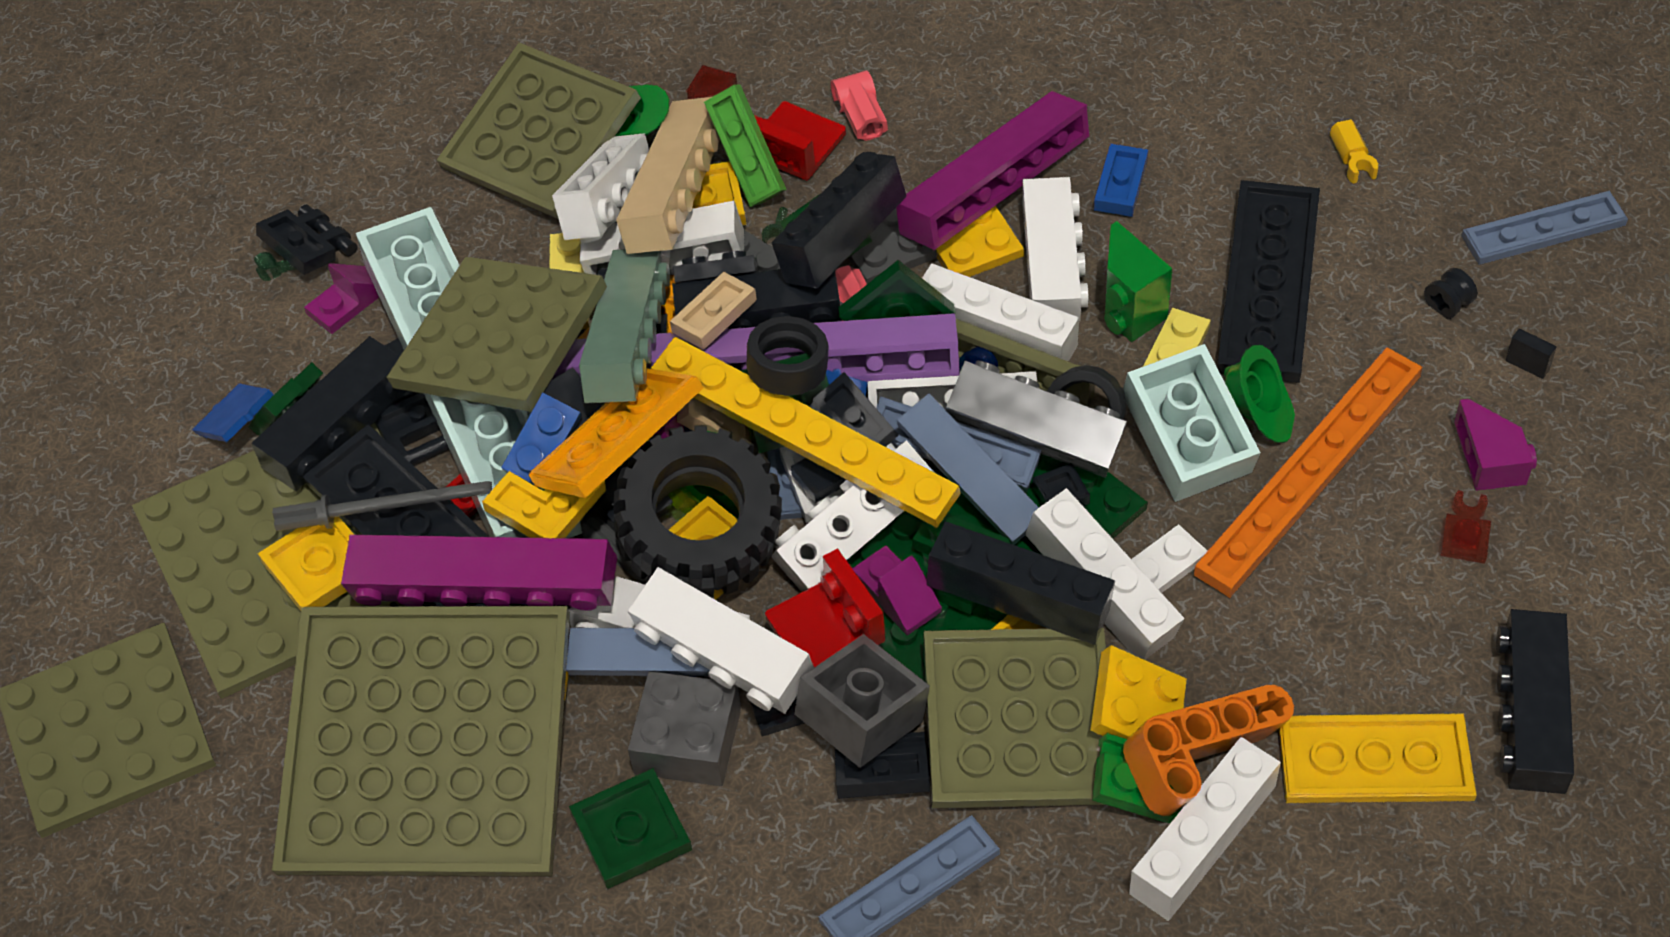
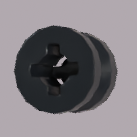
(1451, 292)

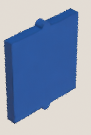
(232, 412)

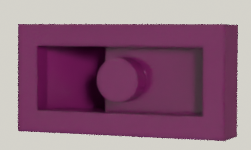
(344, 299)
(899, 589)

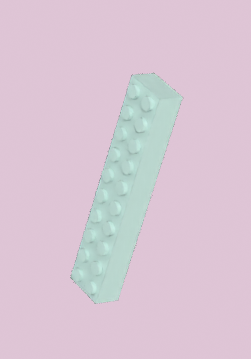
(410, 270)

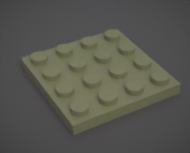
(536, 127)
(497, 333)
(1011, 717)
(104, 729)

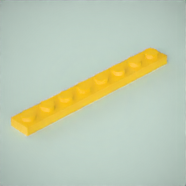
(813, 435)

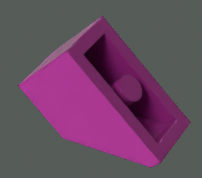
(1493, 447)

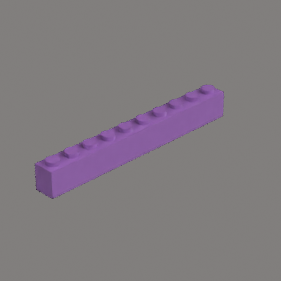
(860, 348)

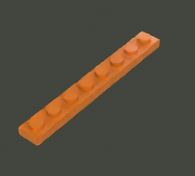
(1307, 472)

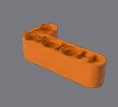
(1213, 729)

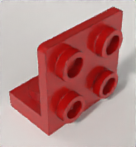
(799, 138)
(829, 613)

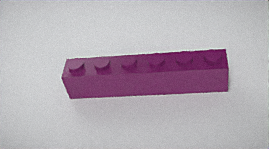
(992, 169)
(479, 571)

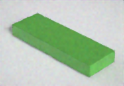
(745, 145)

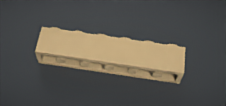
(669, 178)

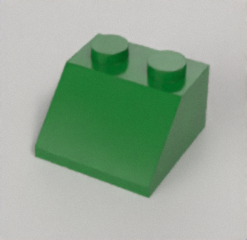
(1135, 286)

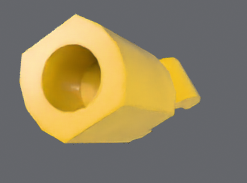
(1353, 150)

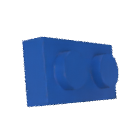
(1121, 180)
(543, 432)

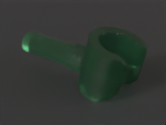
(775, 229)
(267, 261)

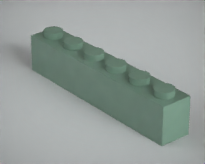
(624, 327)

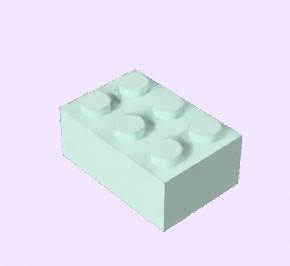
(1190, 422)

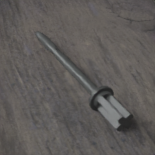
(323, 512)

